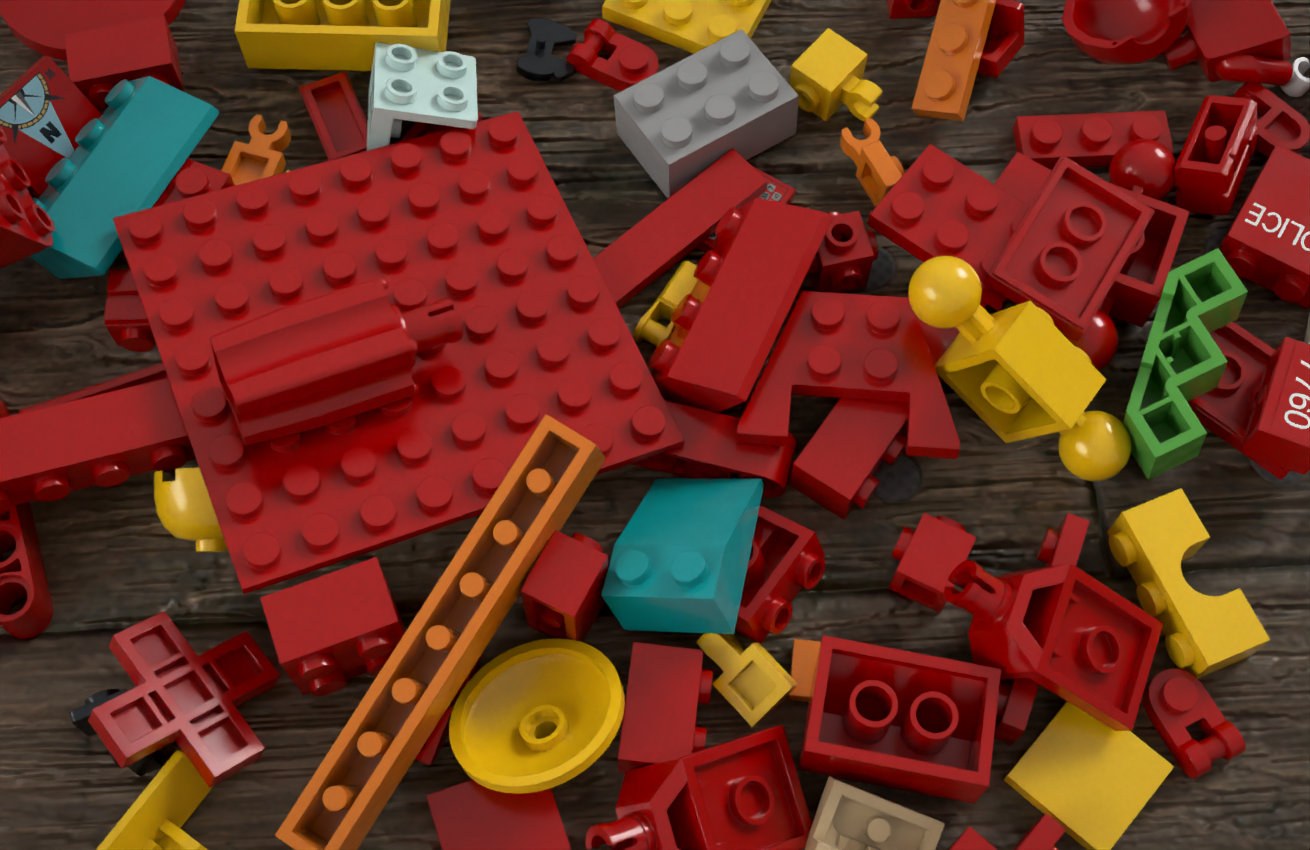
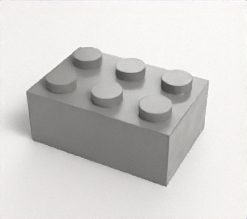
(703, 109)

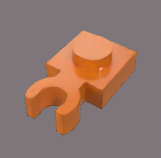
(261, 156)

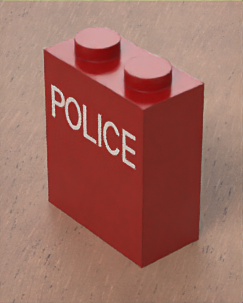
(1272, 229)

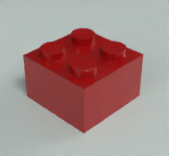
(334, 627)

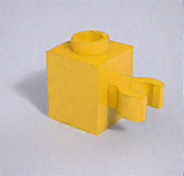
(833, 75)

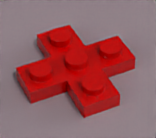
(184, 699)

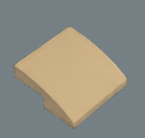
(864, 821)

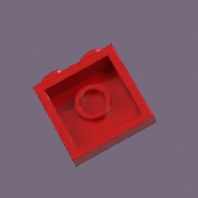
(779, 565)

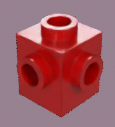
(844, 255)

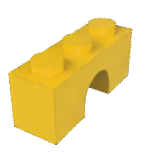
(1199, 629)

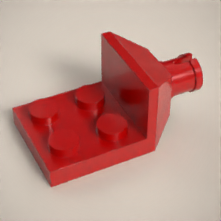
(1061, 634)
(713, 799)

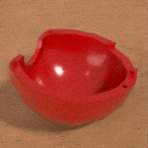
(1125, 29)

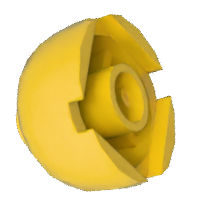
(187, 509)

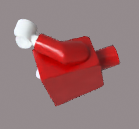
(1239, 45)

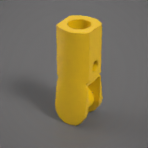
(676, 289)

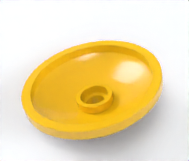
(537, 715)

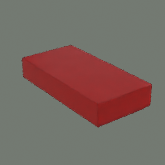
(336, 115)

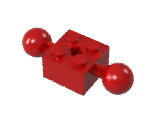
(1147, 174)

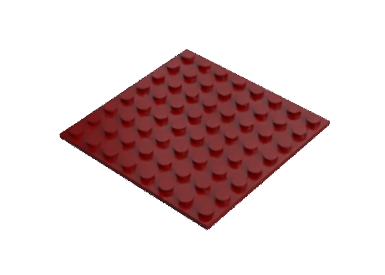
(438, 220)

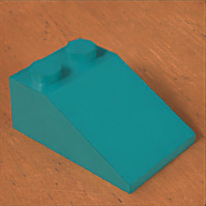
(684, 556)

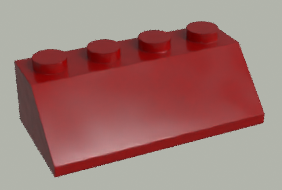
(737, 304)

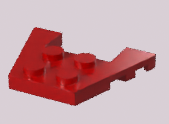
(853, 351)

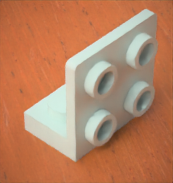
(419, 88)

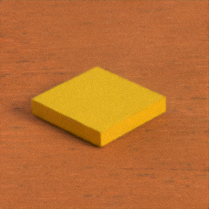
(1088, 777)

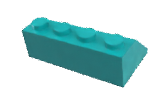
(118, 170)

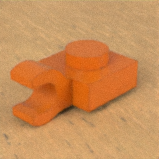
(875, 167)

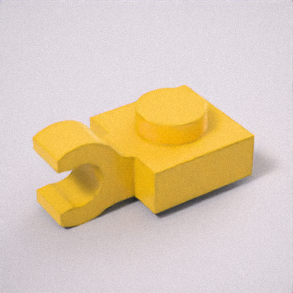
(750, 679)

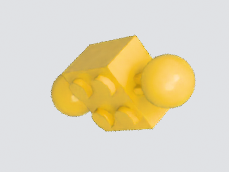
(1019, 370)

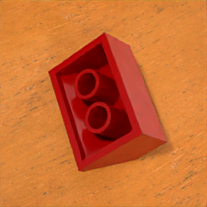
(901, 720)

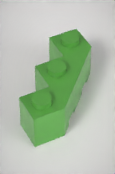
(1181, 362)

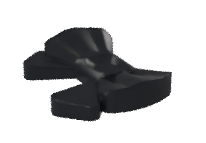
(538, 62)

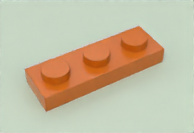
(953, 58)

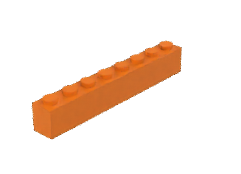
(443, 642)

